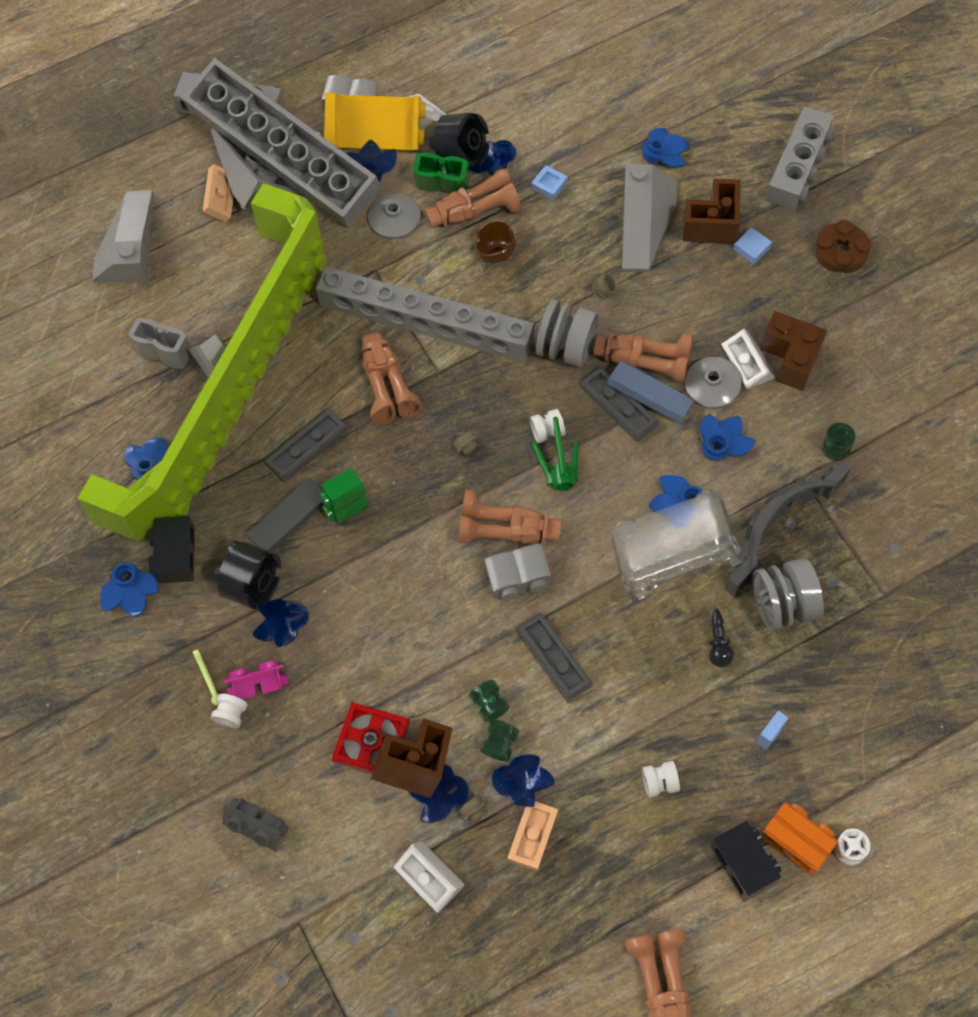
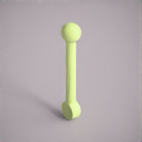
(198, 657)

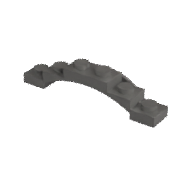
(776, 506)

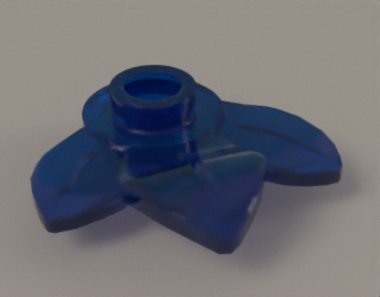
(498, 157)
(374, 160)
(280, 621)
(524, 780)
(441, 802)

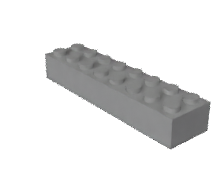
(281, 142)

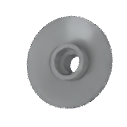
(394, 224)
(713, 393)

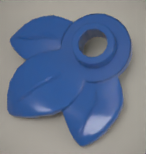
(664, 148)
(725, 435)
(146, 457)
(675, 490)
(130, 593)

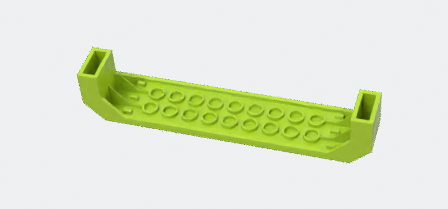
(180, 474)

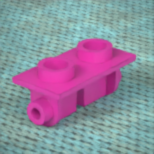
(267, 675)

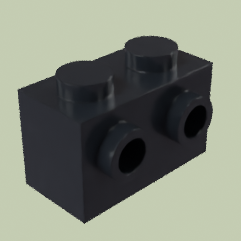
(172, 549)
(746, 860)

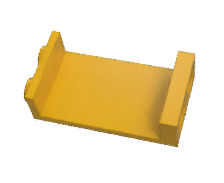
(384, 119)

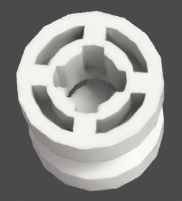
(544, 427)
(660, 779)

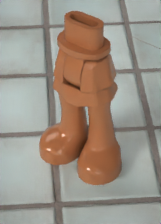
(458, 206)
(631, 350)
(382, 365)
(524, 527)
(675, 1000)

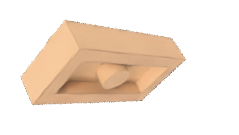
(218, 194)
(532, 836)

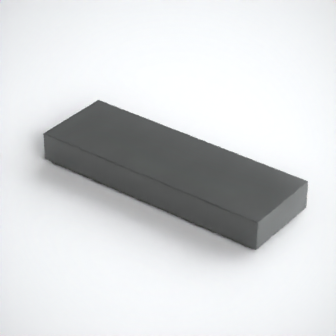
(620, 407)
(306, 445)
(286, 516)
(554, 657)

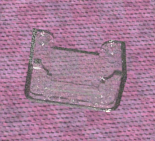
(674, 542)

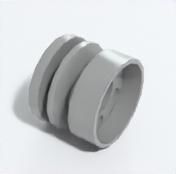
(561, 331)
(788, 593)

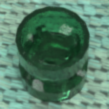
(838, 441)
(489, 701)
(499, 740)

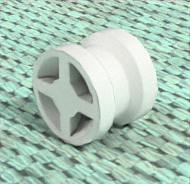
(229, 711)
(856, 842)

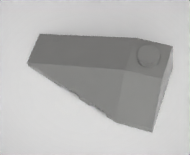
(245, 172)
(647, 208)
(126, 244)

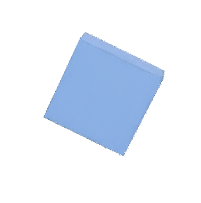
(549, 182)
(752, 245)
(772, 730)

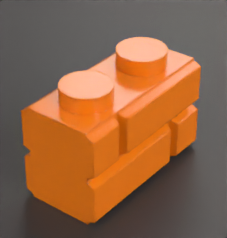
(799, 838)

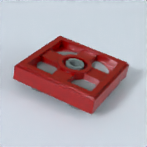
(364, 734)

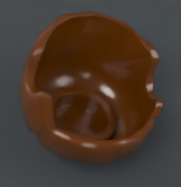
(495, 242)

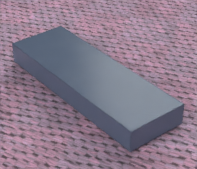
(650, 392)

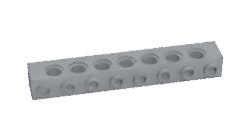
(426, 314)

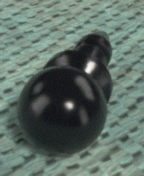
(720, 653)

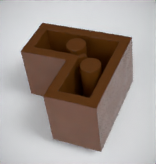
(714, 219)
(796, 343)
(415, 763)

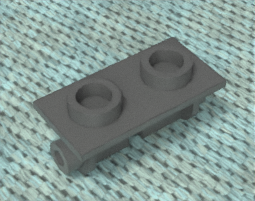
(241, 818)

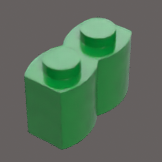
(439, 173)
(343, 497)

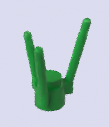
(562, 476)

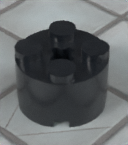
(462, 137)
(247, 574)

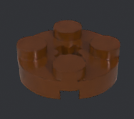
(846, 234)

